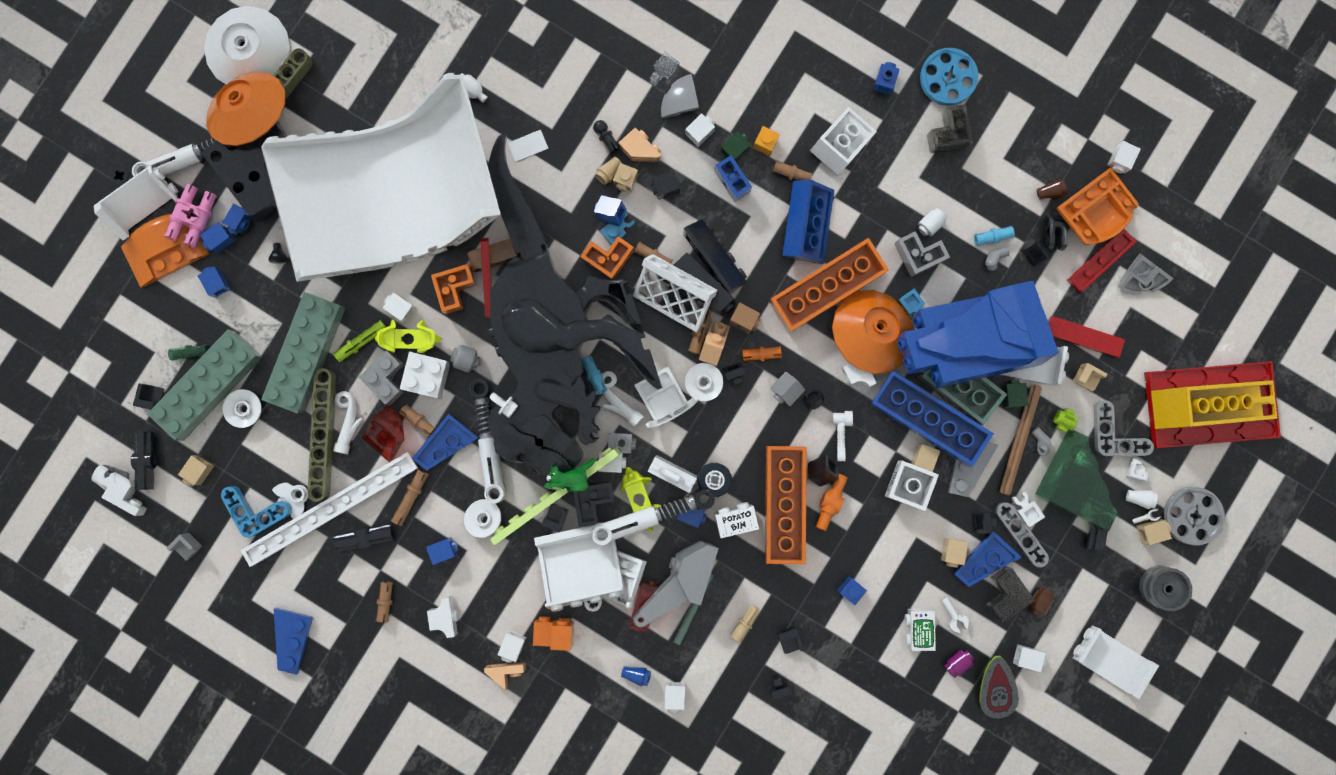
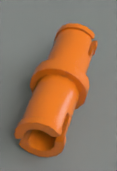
(762, 353)

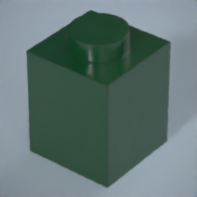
(736, 146)
(1016, 394)

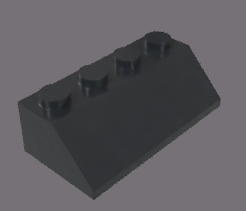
(713, 255)

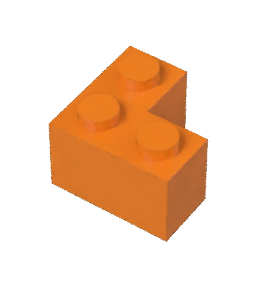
(608, 262)
(448, 285)
(554, 633)

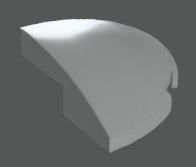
(680, 98)
(1143, 276)

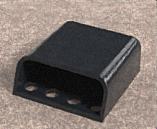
(246, 173)

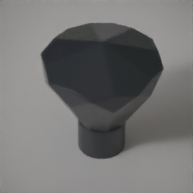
(277, 255)

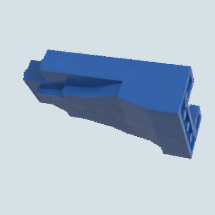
(979, 336)

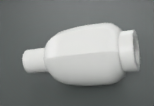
(474, 88)

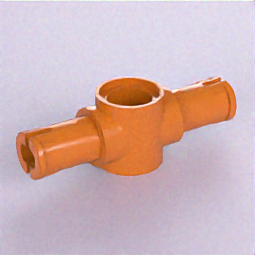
(831, 502)

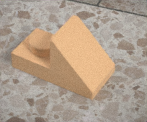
(499, 672)

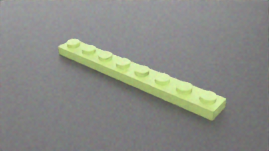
(547, 499)

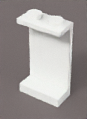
(135, 201)
(1049, 373)
(1115, 662)

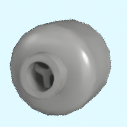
(464, 358)

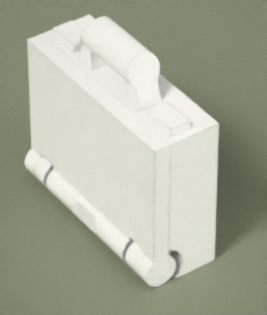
(672, 473)

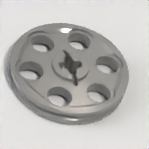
(1195, 506)

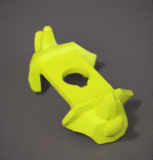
(392, 338)
(633, 484)

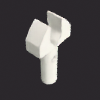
(954, 616)

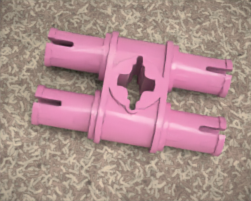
(185, 207)

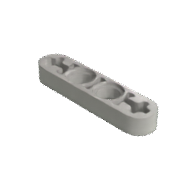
(1021, 534)

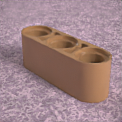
(500, 253)

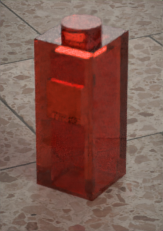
(646, 591)

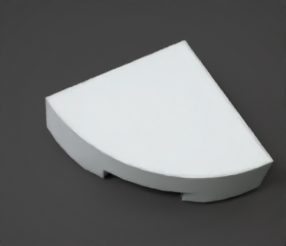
(1137, 470)

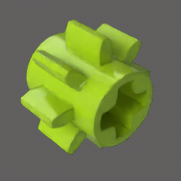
(1065, 420)

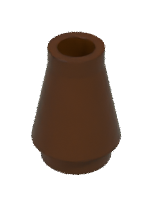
(1052, 190)

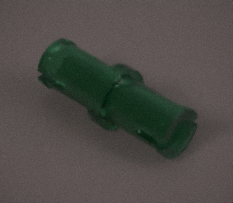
(188, 352)

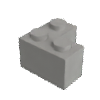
(917, 257)
(379, 378)

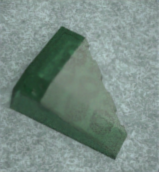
(1076, 484)

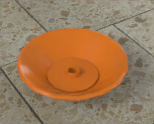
(245, 108)
(858, 335)

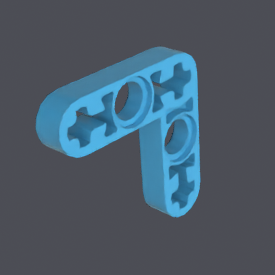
(249, 518)

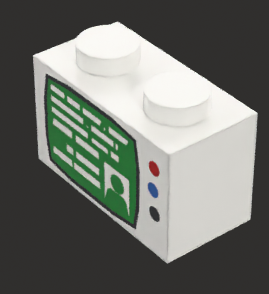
(920, 629)

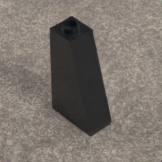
(722, 303)

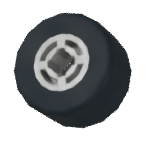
(715, 478)

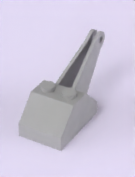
(687, 581)

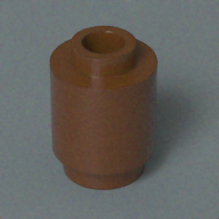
(1042, 602)

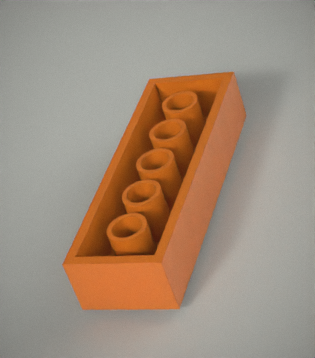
(828, 285)
(785, 505)

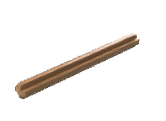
(1020, 440)

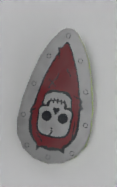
(998, 689)

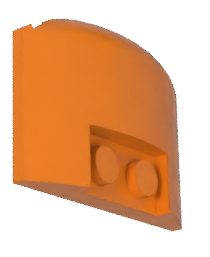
(1099, 209)
(154, 255)

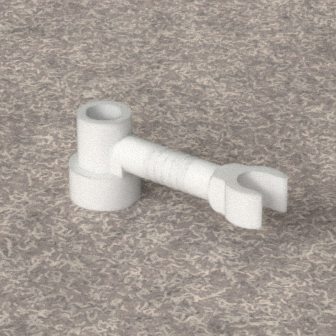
(842, 420)

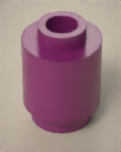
(959, 663)

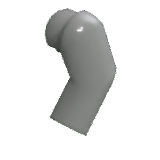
(994, 256)
(1044, 441)

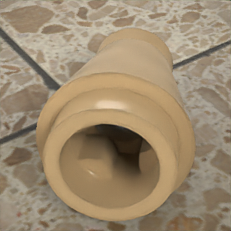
(607, 171)

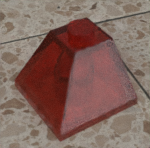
(385, 433)

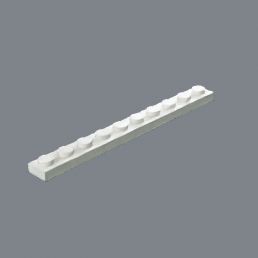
(329, 509)

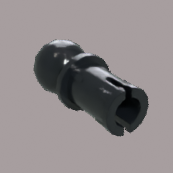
(600, 127)

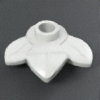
(289, 493)

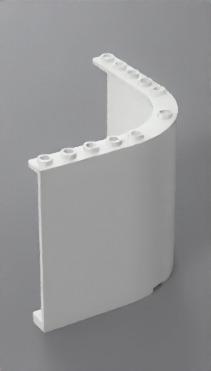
(383, 190)

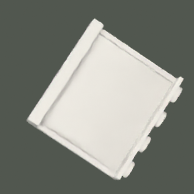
(578, 568)

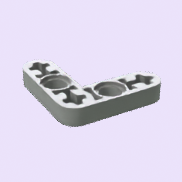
(1114, 444)

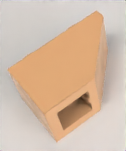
(639, 148)
(714, 342)

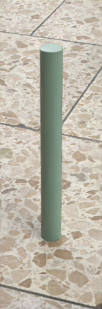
(688, 619)

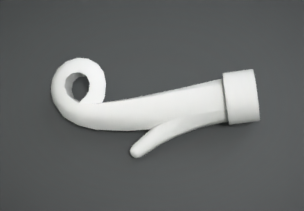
(618, 405)
(348, 427)

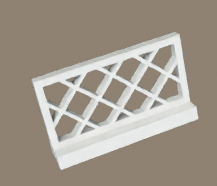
(676, 278)

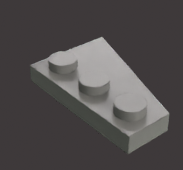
(965, 478)

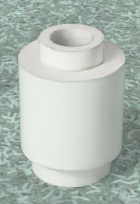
(932, 222)

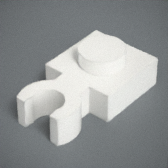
(1029, 511)

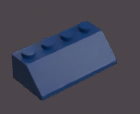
(808, 221)

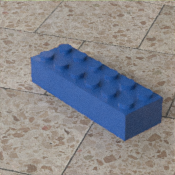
(932, 419)

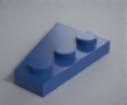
(444, 442)
(985, 559)
(291, 639)

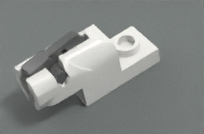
(118, 489)

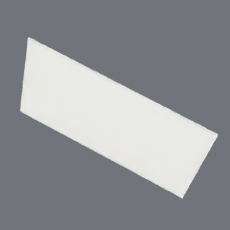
(527, 145)

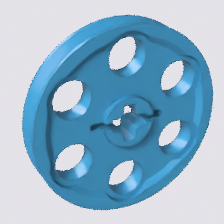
(957, 76)

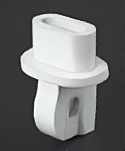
(508, 406)

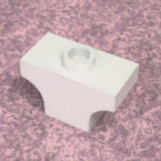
(855, 375)
(444, 617)

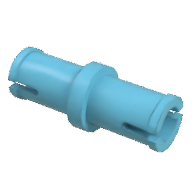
(994, 236)
(594, 375)

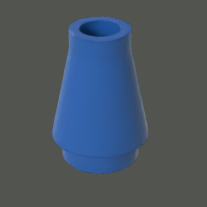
(636, 675)

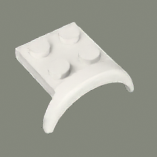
(666, 402)
(632, 571)

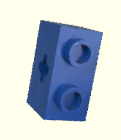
(733, 178)

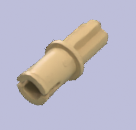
(745, 623)

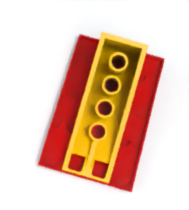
(1212, 404)

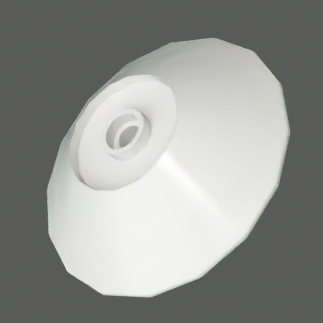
(264, 45)

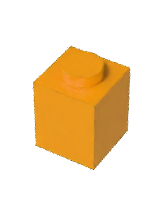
(766, 141)

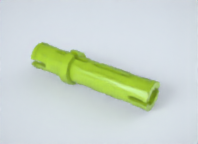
(353, 345)

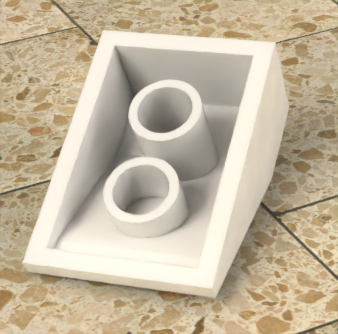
(843, 141)

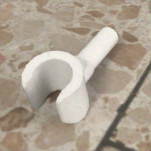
(1146, 517)

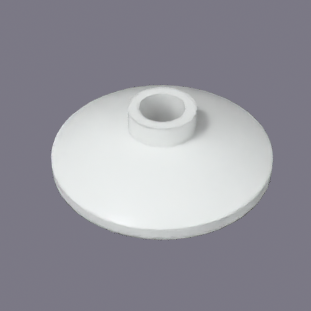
(707, 372)
(233, 408)
(474, 518)

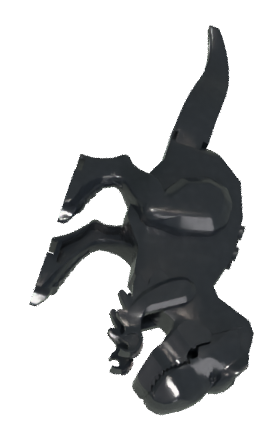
(541, 338)

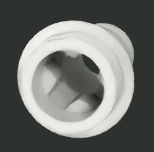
(1142, 498)

